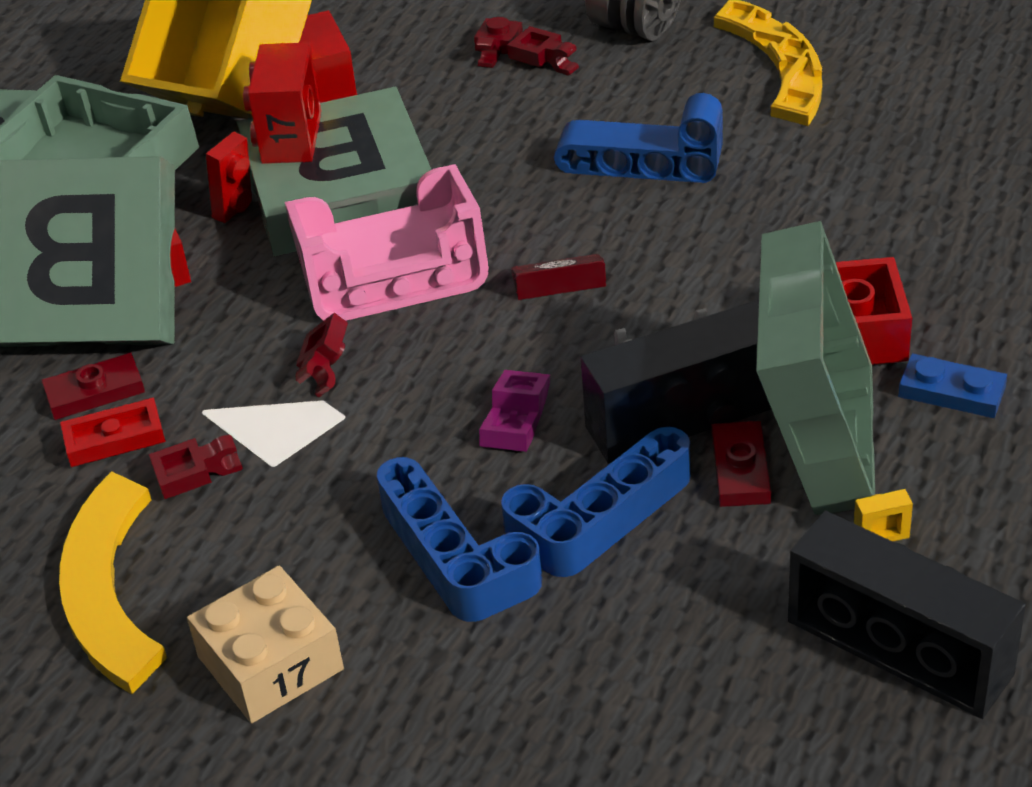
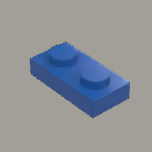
(952, 385)

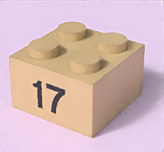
(265, 643)

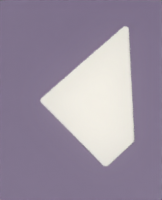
(276, 429)

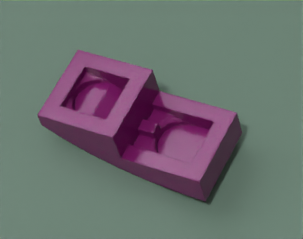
(515, 410)

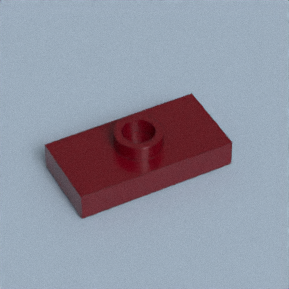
(93, 386)
(740, 464)

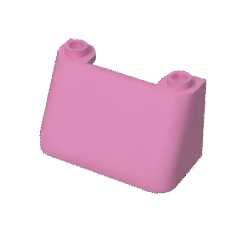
(392, 255)

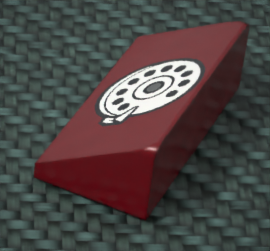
(559, 276)

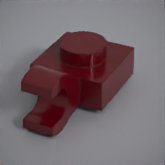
(494, 37)
(541, 46)
(320, 351)
(188, 466)

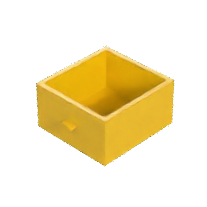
(204, 49)

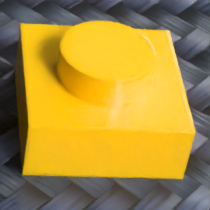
(885, 514)

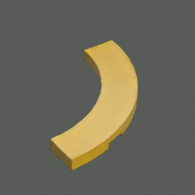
(788, 50)
(89, 590)

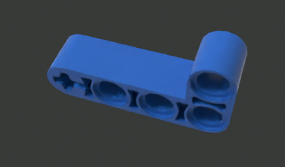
(647, 150)
(604, 507)
(468, 576)

